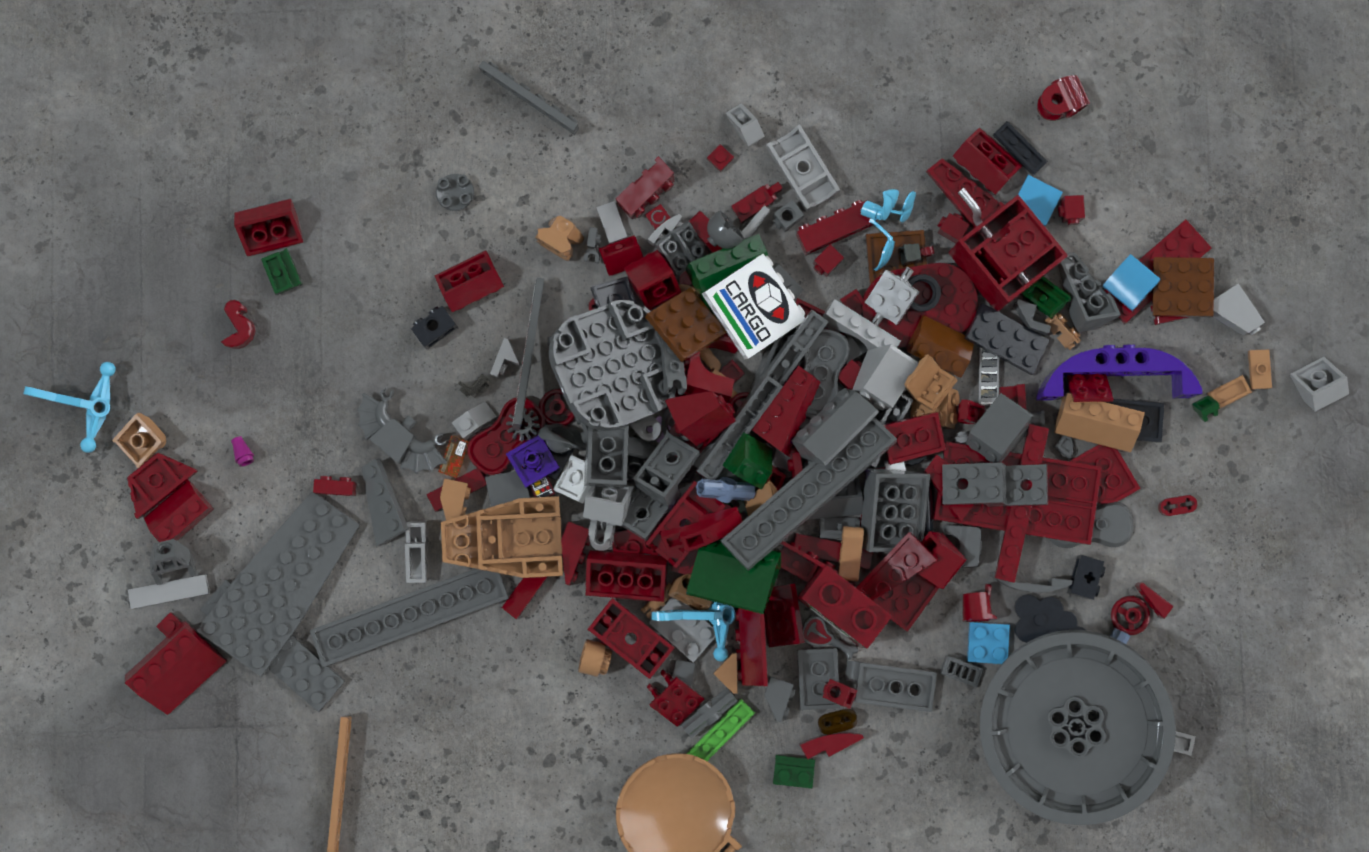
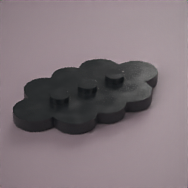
(1041, 617)

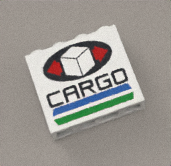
(754, 306)

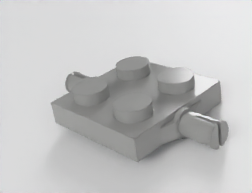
(892, 296)

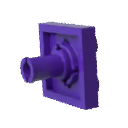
(532, 460)

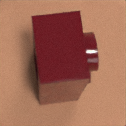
(326, 485)

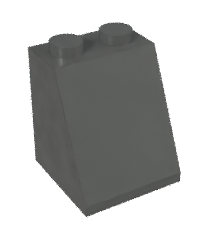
(999, 429)

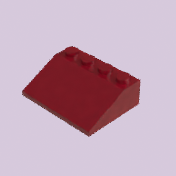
(752, 648)
(174, 668)

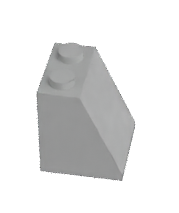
(884, 376)

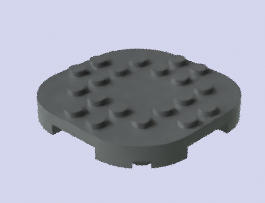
(610, 365)

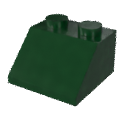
(750, 460)

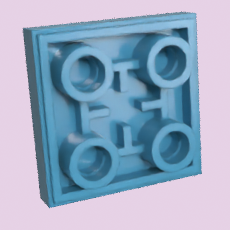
(1040, 198)

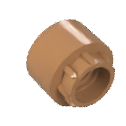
(594, 658)

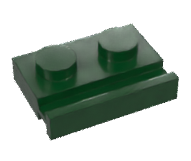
(281, 271)
(1047, 297)
(793, 771)

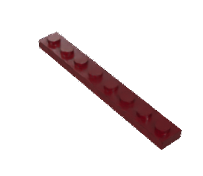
(1019, 515)

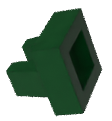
(1205, 407)

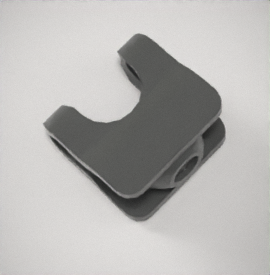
(970, 542)

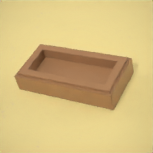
(1230, 391)

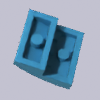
(1131, 282)

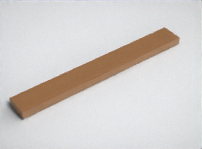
(339, 784)

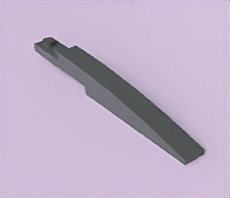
(763, 393)

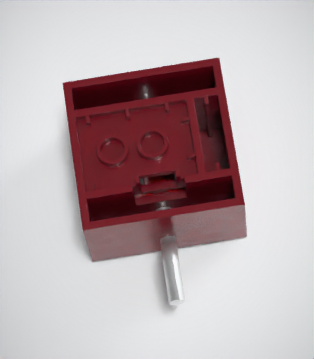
(1003, 262)

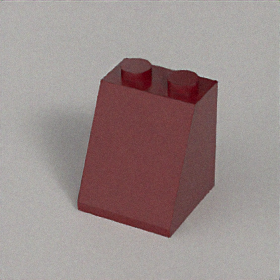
(652, 280)
(700, 415)

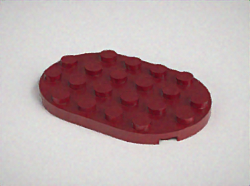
(955, 307)

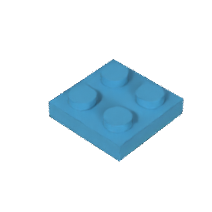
(988, 643)

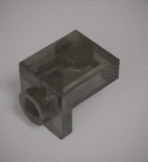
(477, 387)

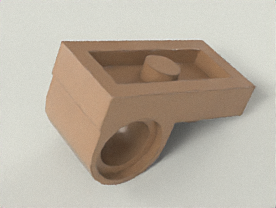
(678, 592)

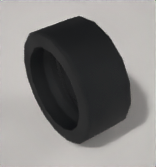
(936, 290)

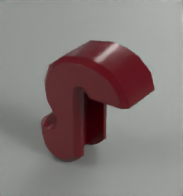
(243, 325)

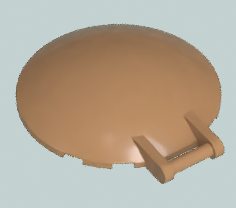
(676, 807)

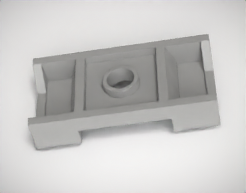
(810, 186)

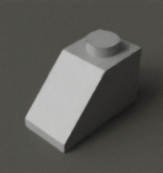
(745, 124)
(474, 420)

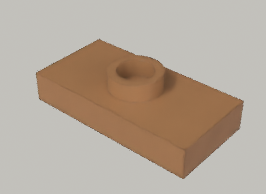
(1259, 369)

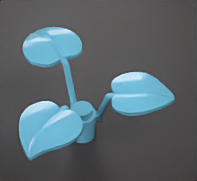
(878, 212)

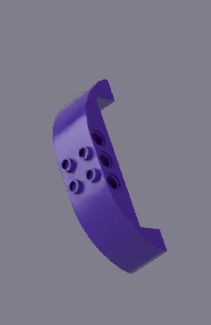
(1150, 363)

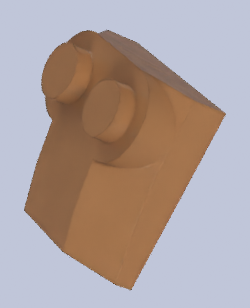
(140, 439)

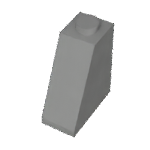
(1237, 311)

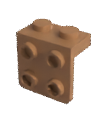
(929, 383)
(946, 409)

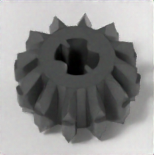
(528, 429)

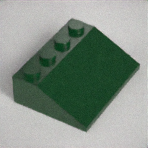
(719, 265)
(725, 580)

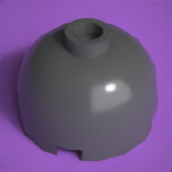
(723, 232)

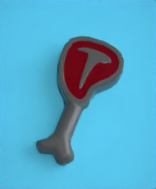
(816, 634)

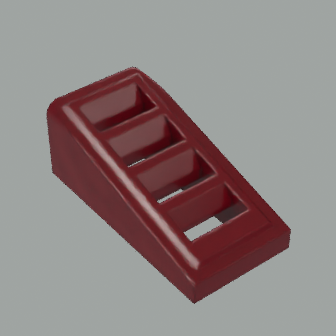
(1155, 601)

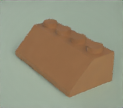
(1099, 423)

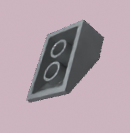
(606, 458)

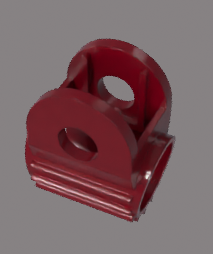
(1069, 98)

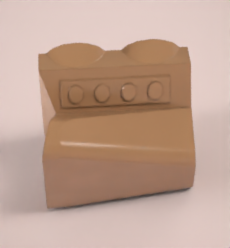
(559, 237)

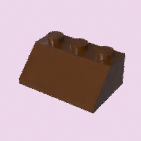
(942, 344)

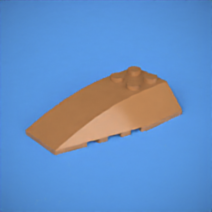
(508, 539)

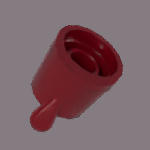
(978, 606)

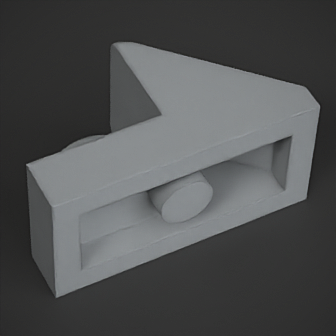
(505, 354)

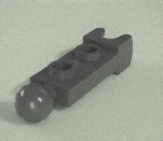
(672, 370)

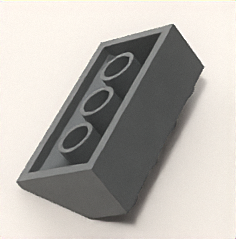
(834, 427)
(845, 503)

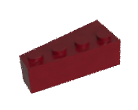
(787, 410)

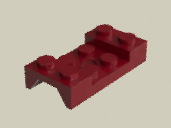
(690, 508)

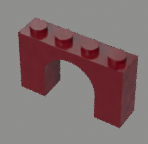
(702, 380)

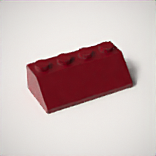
(626, 576)

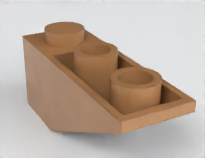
(453, 498)

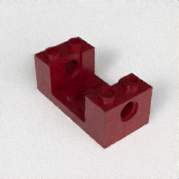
(649, 649)

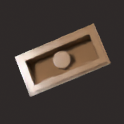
(760, 497)

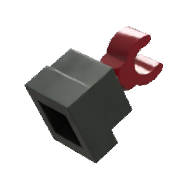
(912, 253)

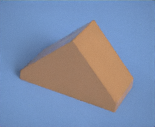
(728, 673)

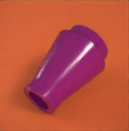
(242, 453)

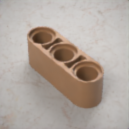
(850, 553)

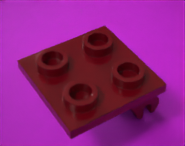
(1089, 388)
(676, 700)

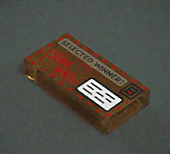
(454, 455)

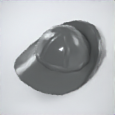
(561, 438)

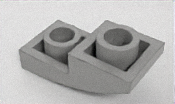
(667, 226)

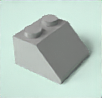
(1320, 383)
(608, 504)

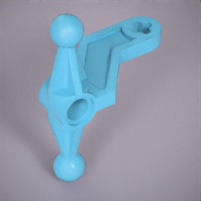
(93, 419)
(718, 614)

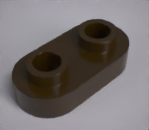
(837, 721)

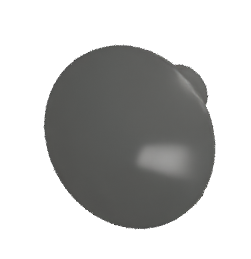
(454, 192)

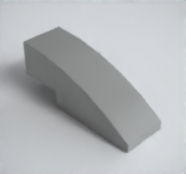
(416, 551)

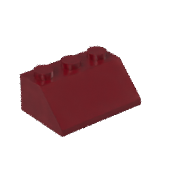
(987, 161)
(268, 227)
(469, 281)
(178, 513)

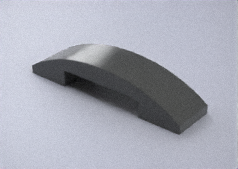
(1053, 584)

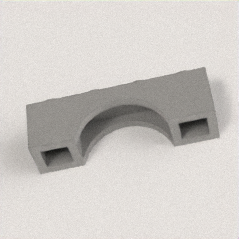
(847, 321)

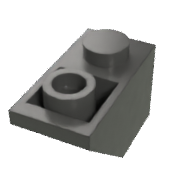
(777, 696)

